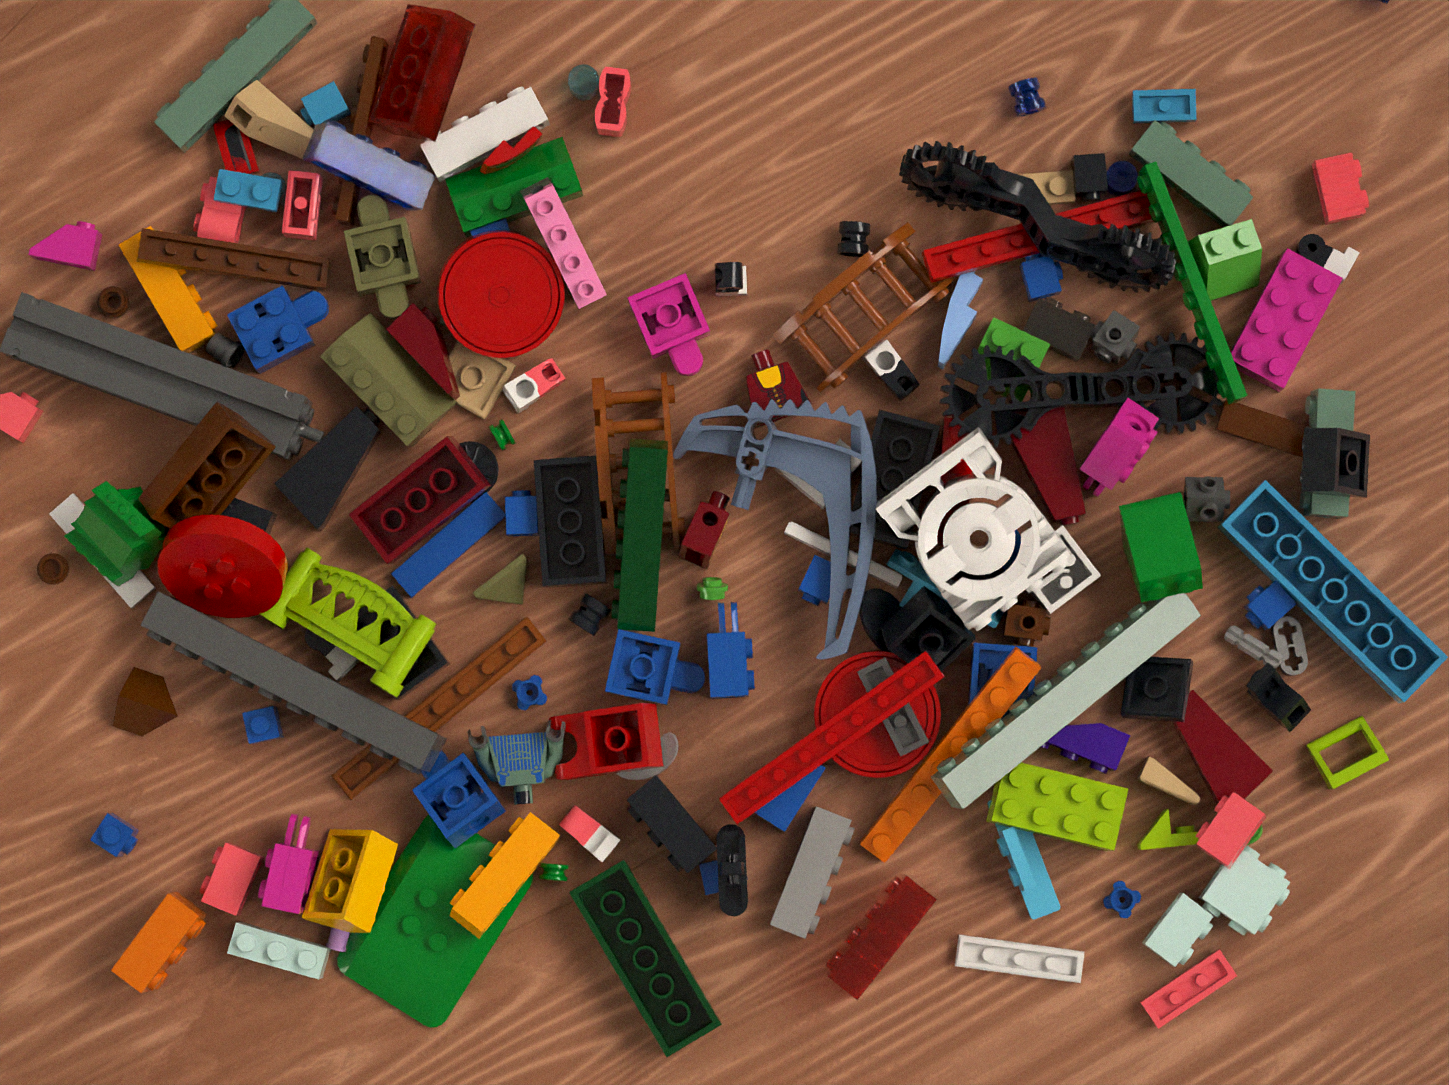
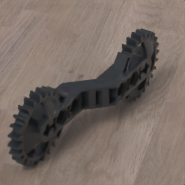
(971, 182)
(1080, 389)

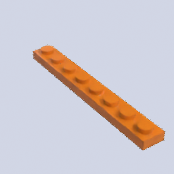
(920, 789)

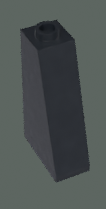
(328, 469)

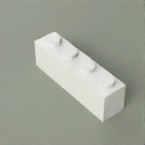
(479, 136)

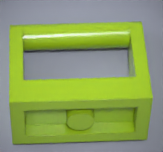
(1354, 769)

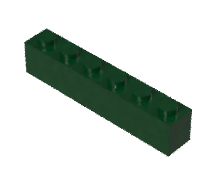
(641, 534)

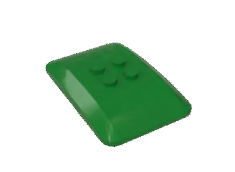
(415, 949)

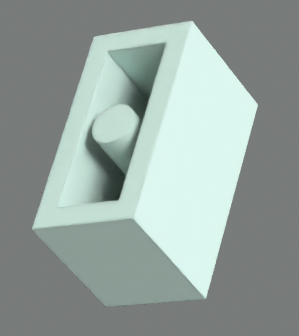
(1178, 930)

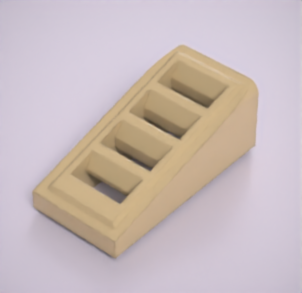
(1160, 778)

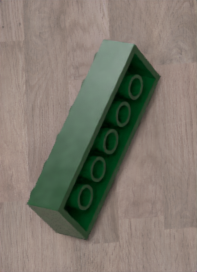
(645, 958)

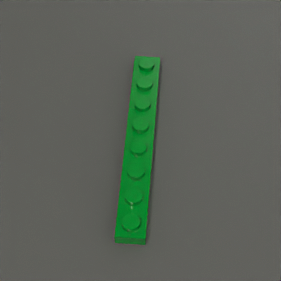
(1195, 295)

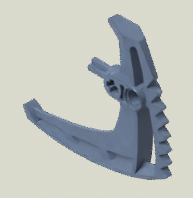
(820, 465)

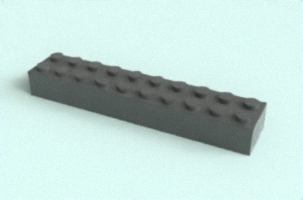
(294, 682)

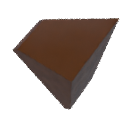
(143, 703)

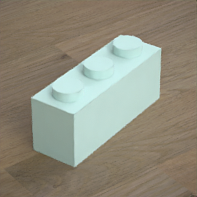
(279, 950)

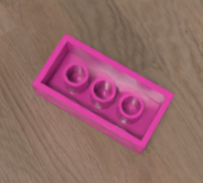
(1284, 319)

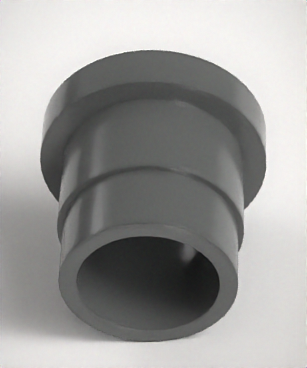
(225, 350)

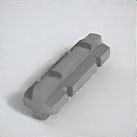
(1253, 646)

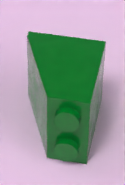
(1160, 547)

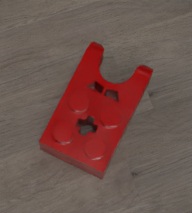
(601, 744)

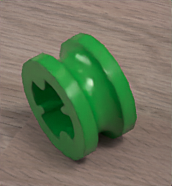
(502, 434)
(553, 871)

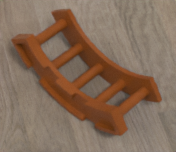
(848, 284)
(609, 463)

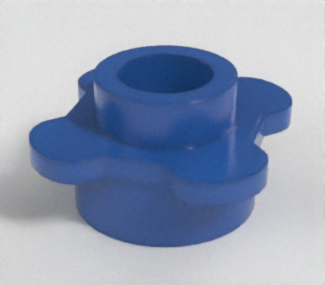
(521, 688)
(1131, 897)

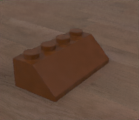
(207, 468)

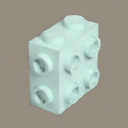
(1246, 892)

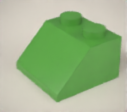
(1228, 259)
(1012, 338)

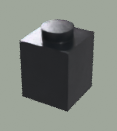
(1089, 176)

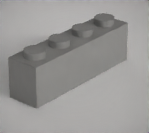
(811, 871)

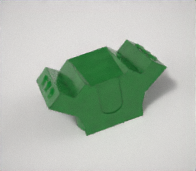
(117, 533)

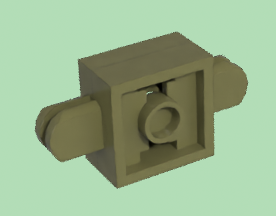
(382, 256)

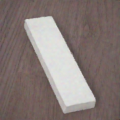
(823, 545)
(133, 590)
(1019, 958)

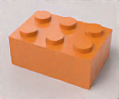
(160, 943)

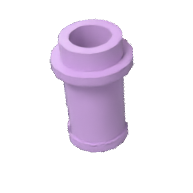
(338, 940)

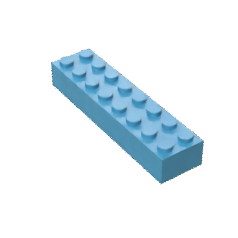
(1332, 592)

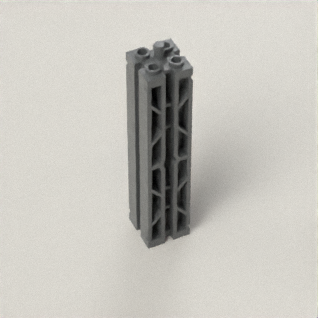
(153, 373)

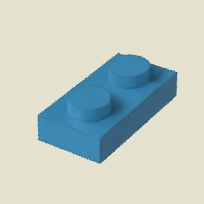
(1164, 105)
(248, 190)

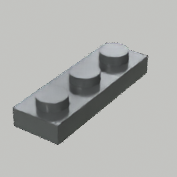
(903, 724)

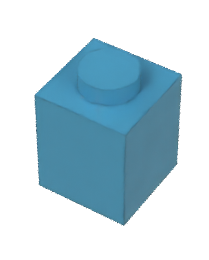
(324, 105)

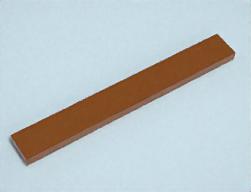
(448, 701)

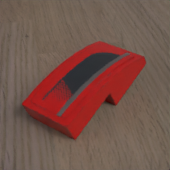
(235, 148)
(506, 155)

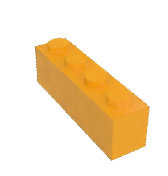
(172, 299)
(504, 874)

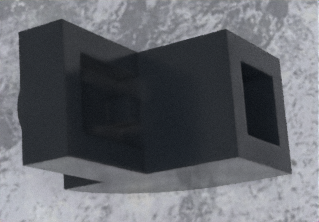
(1277, 697)

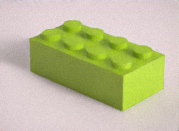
(1059, 806)

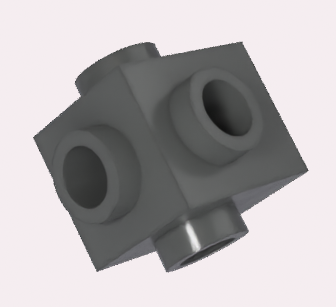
(1114, 338)
(1205, 498)

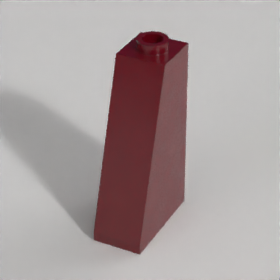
(1051, 466)
(1219, 752)

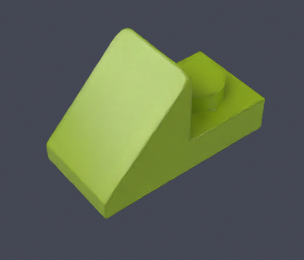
(1160, 834)

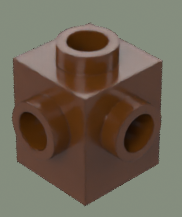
(1014, 623)

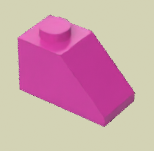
(70, 246)

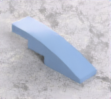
(958, 316)

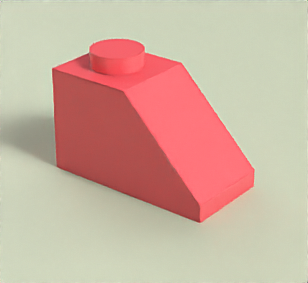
(18, 414)

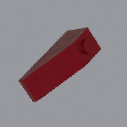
(426, 344)

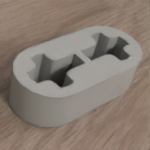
(1297, 645)

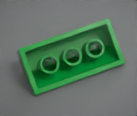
(497, 195)

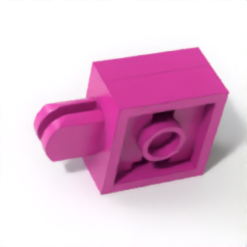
(672, 323)
(1120, 447)
(290, 870)

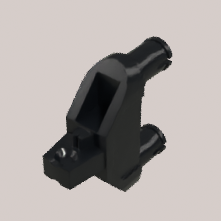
(732, 870)

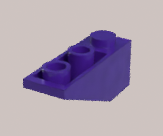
(1091, 742)

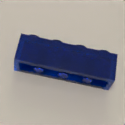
(369, 166)

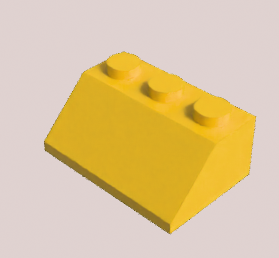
(350, 880)

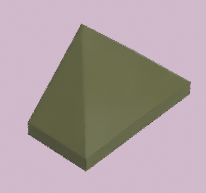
(507, 584)

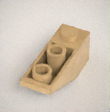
(269, 120)

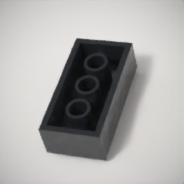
(900, 451)
(569, 522)

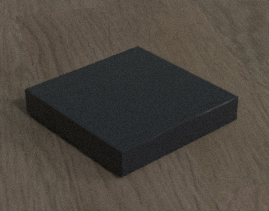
(1158, 690)

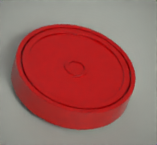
(500, 294)
(222, 566)
(874, 752)

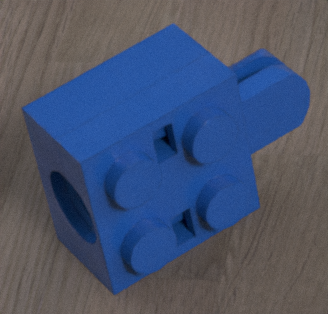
(276, 324)
(729, 658)
(987, 659)
(650, 669)
(455, 793)

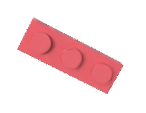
(1188, 988)

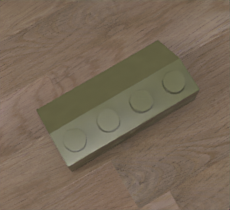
(388, 380)

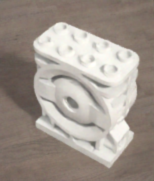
(1040, 544)

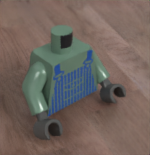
(519, 758)

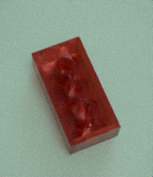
(421, 72)
(880, 936)

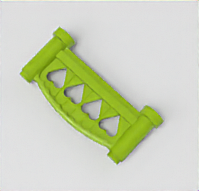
(392, 658)

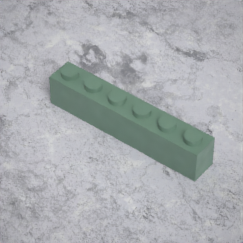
(243, 62)

